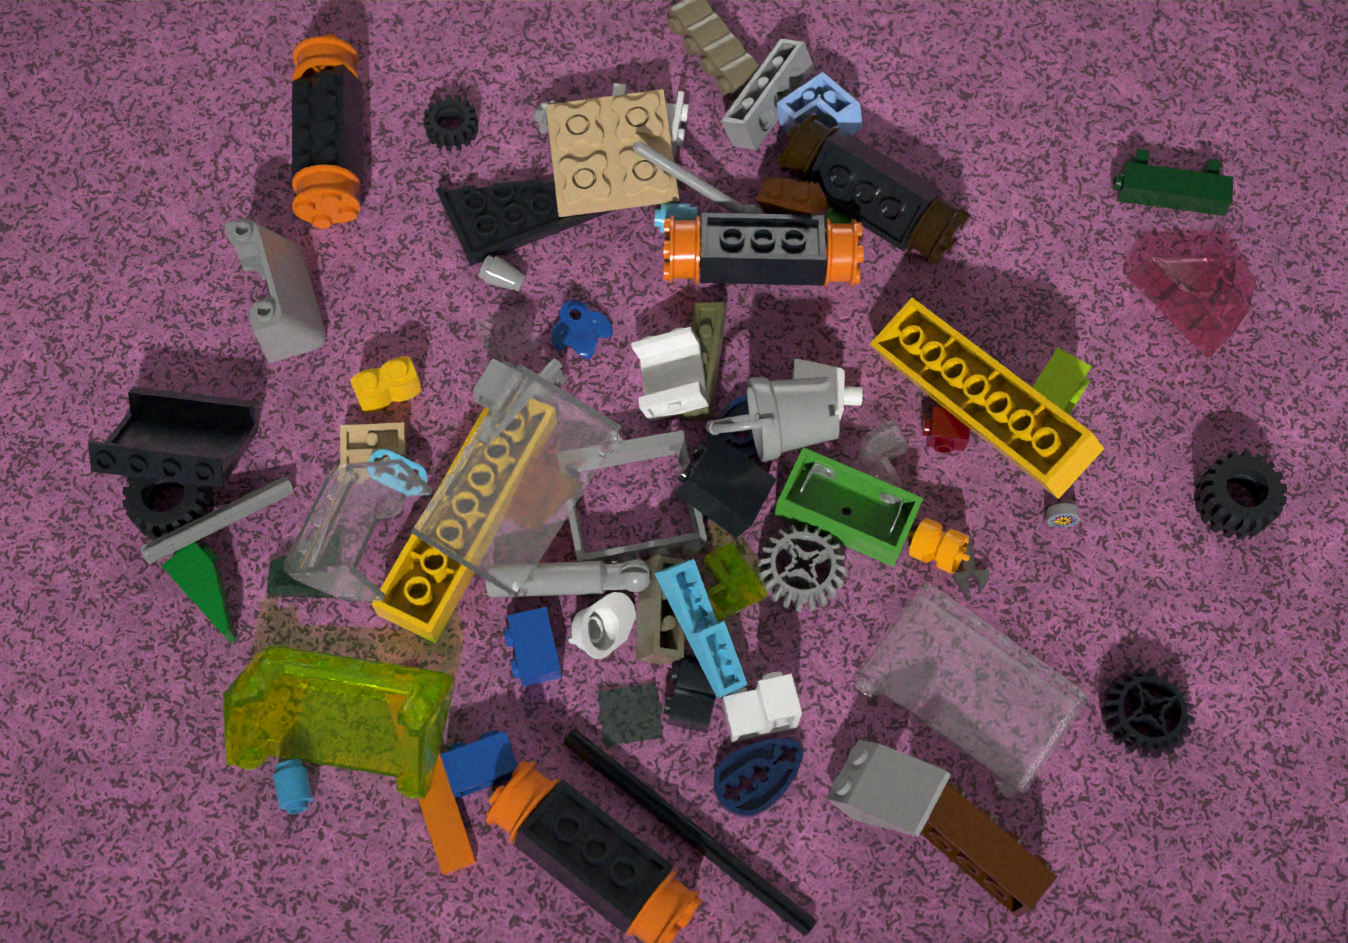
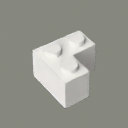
(762, 711)

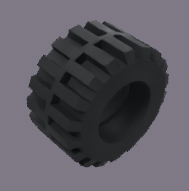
(140, 501)
(1224, 511)

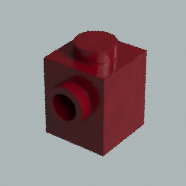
(945, 431)

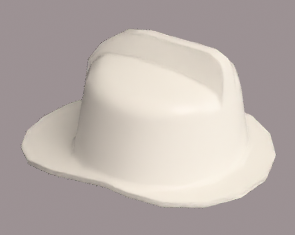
(603, 625)

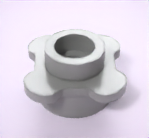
(540, 116)

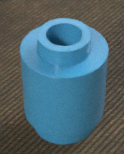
(292, 786)

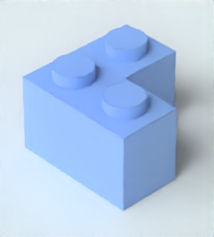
(824, 98)

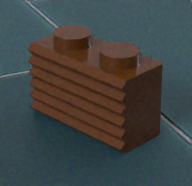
(791, 197)

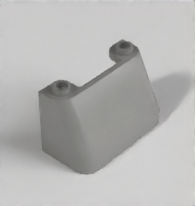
(290, 318)

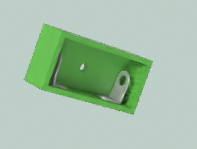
(824, 488)

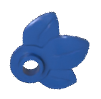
(580, 333)

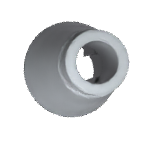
(501, 274)

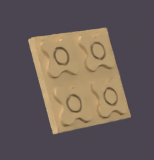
(596, 155)

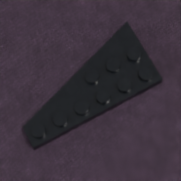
(505, 216)

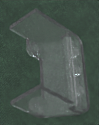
(343, 522)

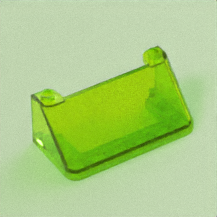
(338, 715)

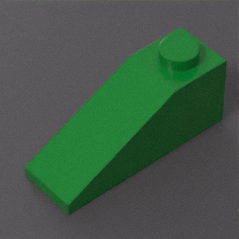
(202, 582)

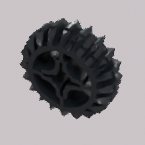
(1153, 724)

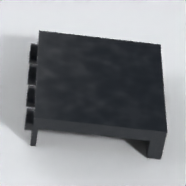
(177, 438)

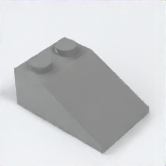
(887, 788)

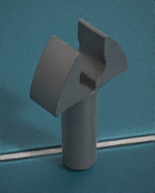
(969, 567)

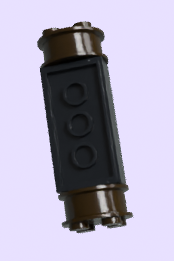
(874, 189)

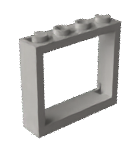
(639, 450)

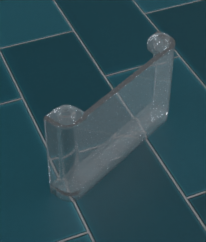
(517, 481)
(973, 687)

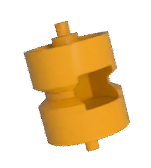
(944, 547)

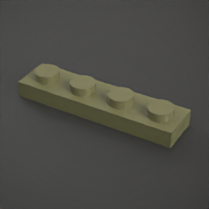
(709, 326)

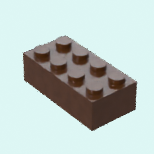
(987, 852)

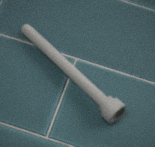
(693, 181)

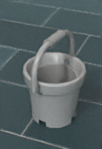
(785, 415)

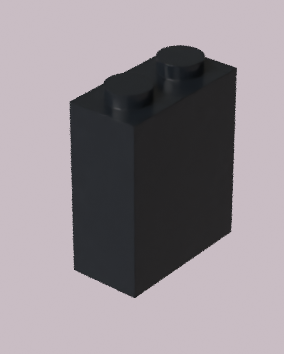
(724, 485)

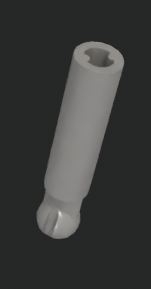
(583, 578)

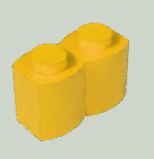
(381, 386)

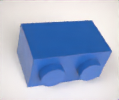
(533, 646)
(479, 763)

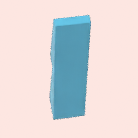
(705, 635)

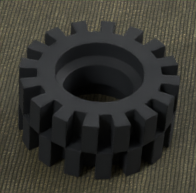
(447, 108)

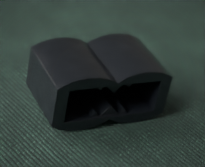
(693, 697)

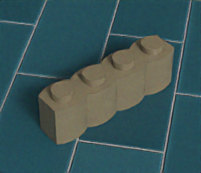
(713, 44)

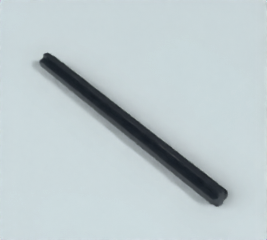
(690, 832)

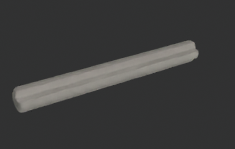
(216, 520)

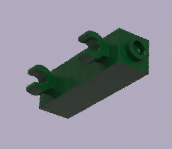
(1173, 187)

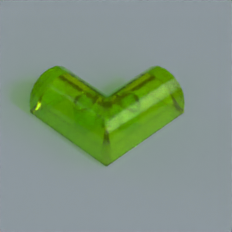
(737, 583)

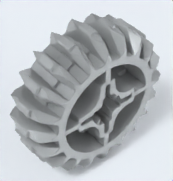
(790, 544)

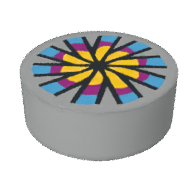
(1063, 515)

